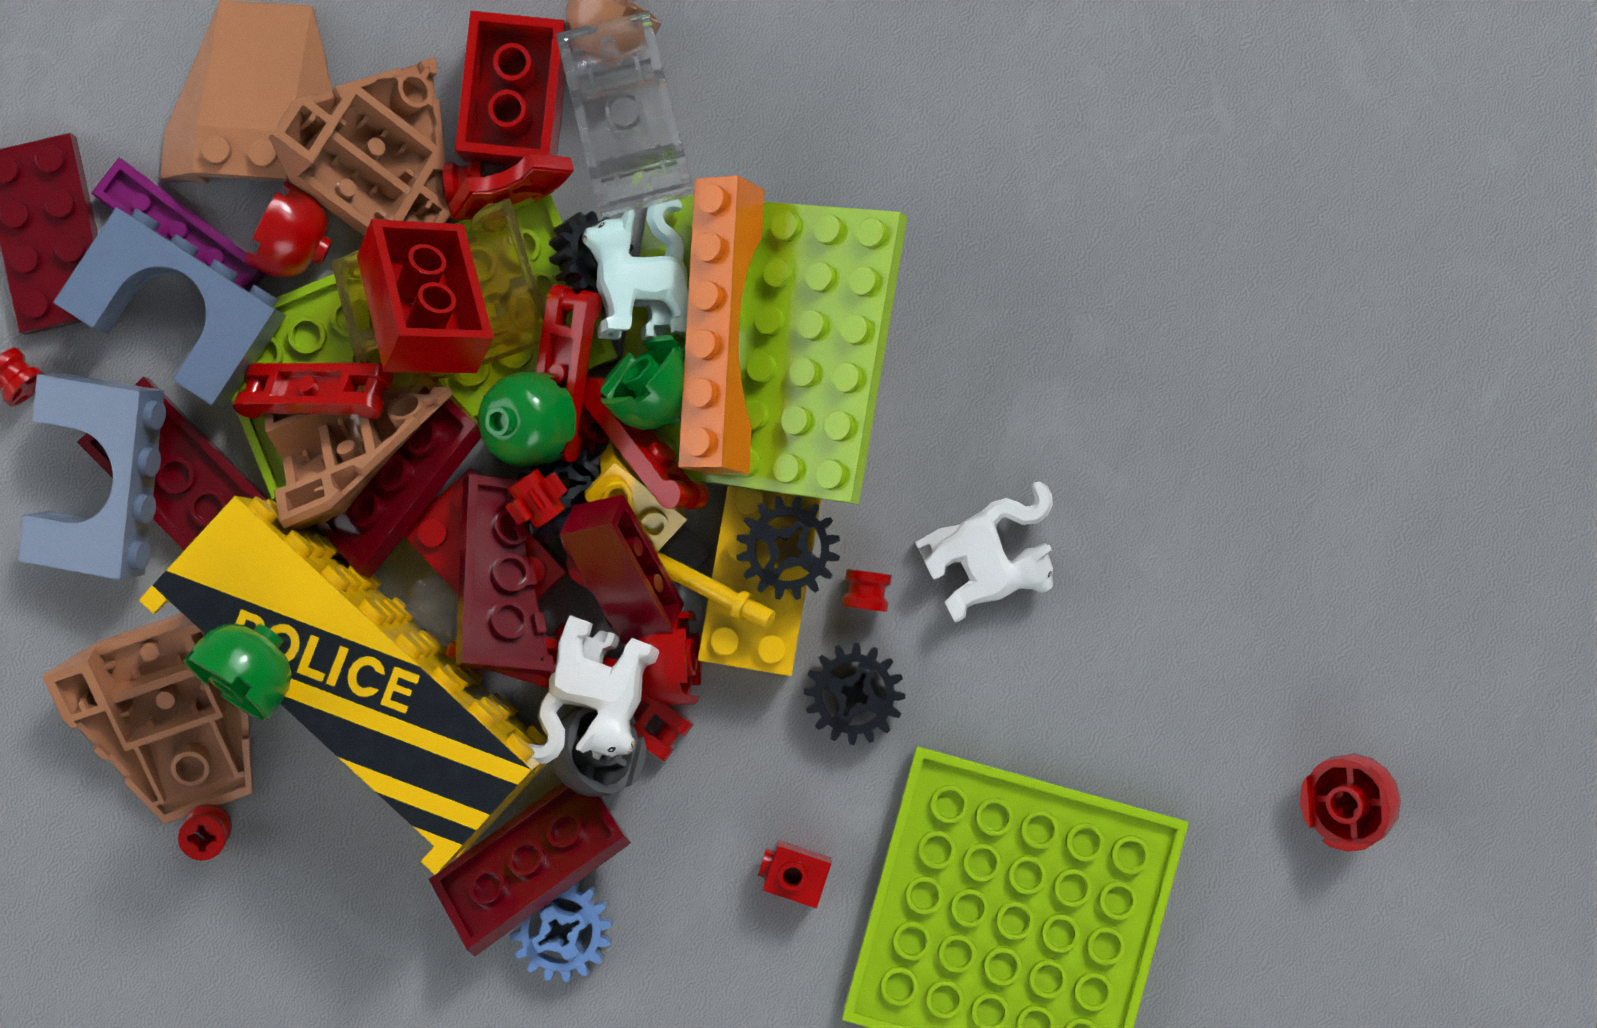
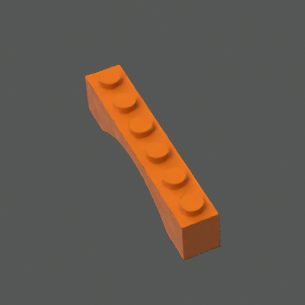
(714, 411)

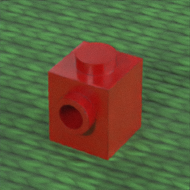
(795, 873)

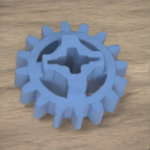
(571, 947)

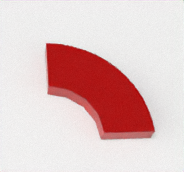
(532, 177)

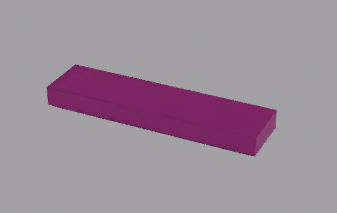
(130, 189)

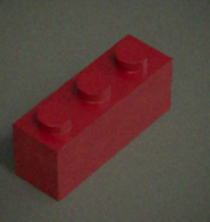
(621, 568)

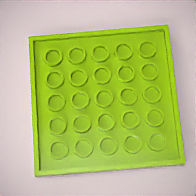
(807, 343)
(1012, 904)

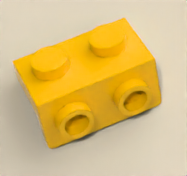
(619, 479)

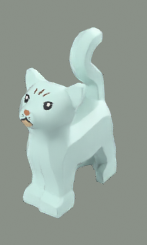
(646, 282)

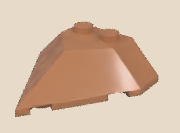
(369, 147)
(337, 455)

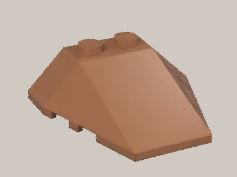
(238, 90)
(156, 718)

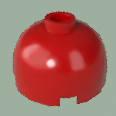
(290, 234)
(677, 664)
(1350, 801)

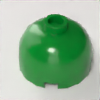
(648, 388)
(527, 419)
(243, 666)

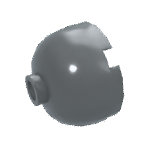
(593, 776)

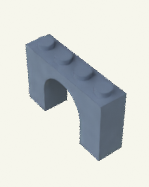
(133, 253)
(128, 426)

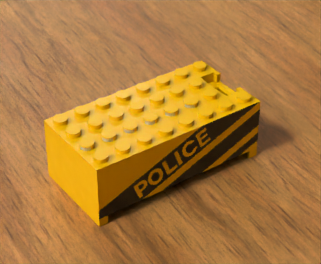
(361, 673)

